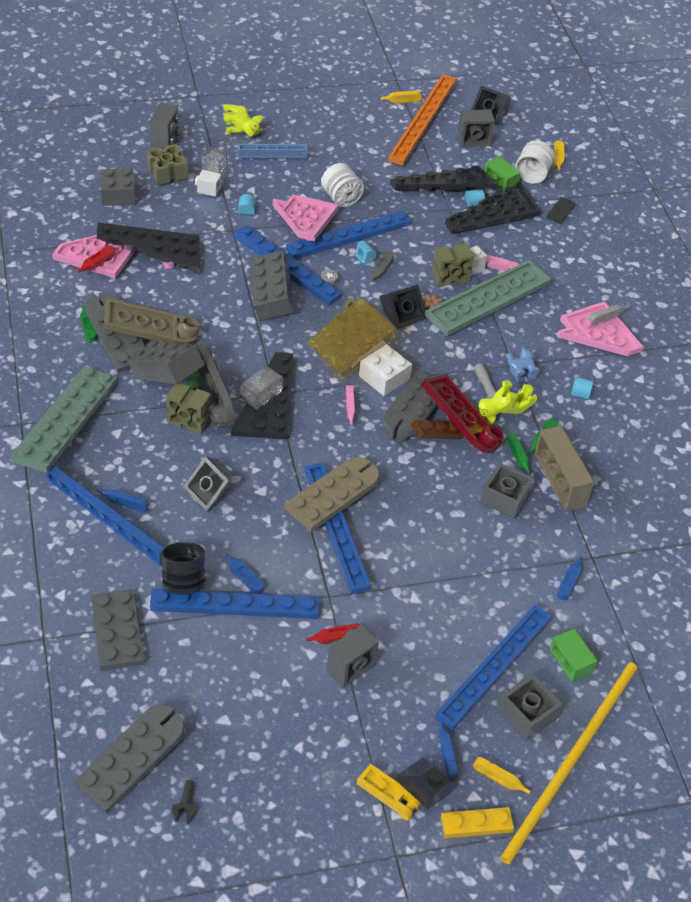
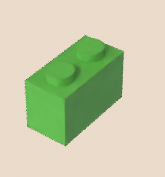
(502, 172)
(573, 655)

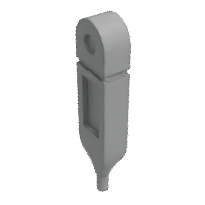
(606, 314)

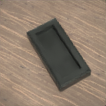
(561, 210)

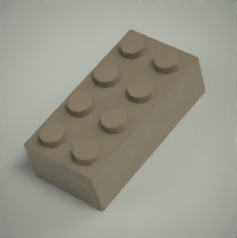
(564, 468)

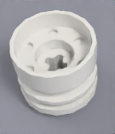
(535, 161)
(342, 185)

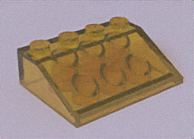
(352, 338)

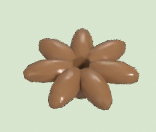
(431, 301)

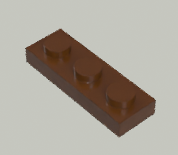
(436, 429)

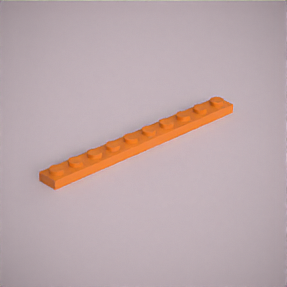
(422, 120)

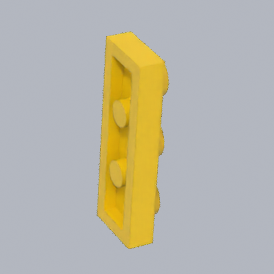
(476, 822)

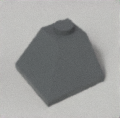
(208, 482)

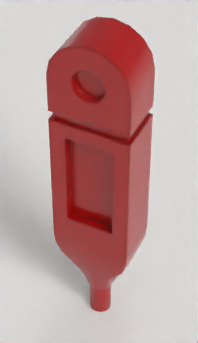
(97, 258)
(328, 635)

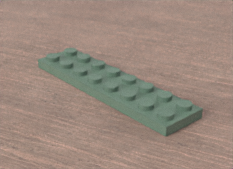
(487, 297)
(64, 419)

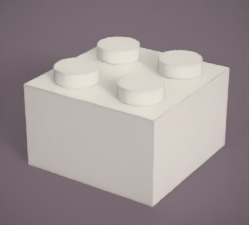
(385, 370)

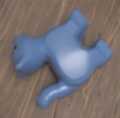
(523, 365)

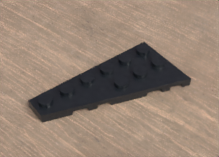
(447, 180)
(496, 209)
(157, 244)
(273, 417)

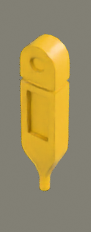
(403, 97)
(559, 153)
(499, 775)

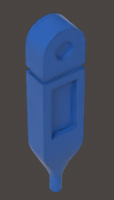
(126, 500)
(245, 575)
(569, 580)
(448, 754)

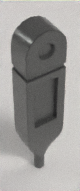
(382, 265)

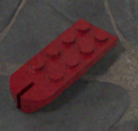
(463, 414)

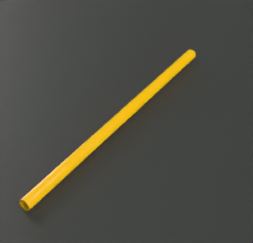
(568, 764)

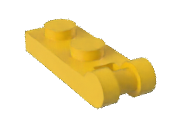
(388, 791)

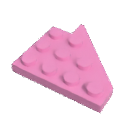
(306, 215)
(78, 250)
(607, 335)

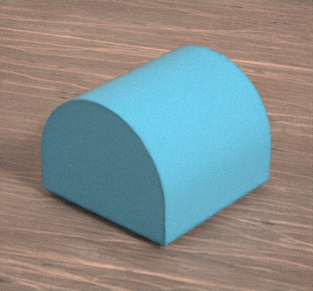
(473, 197)
(246, 204)
(365, 252)
(582, 387)

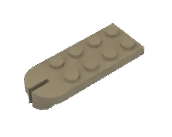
(150, 323)
(333, 492)

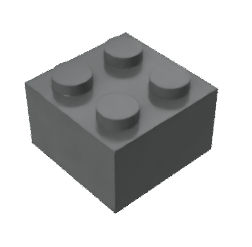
(164, 126)
(475, 128)
(117, 186)
(506, 490)
(352, 655)
(529, 707)

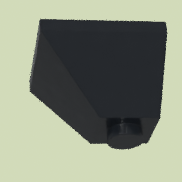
(492, 100)
(403, 306)
(425, 783)

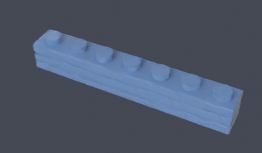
(272, 151)

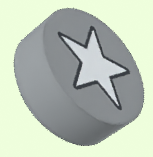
(329, 276)

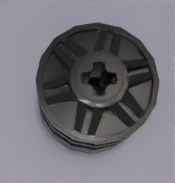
(183, 568)

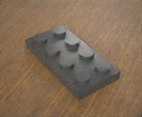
(117, 630)

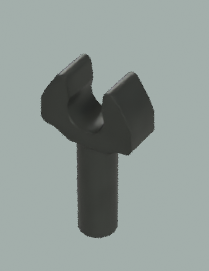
(184, 805)

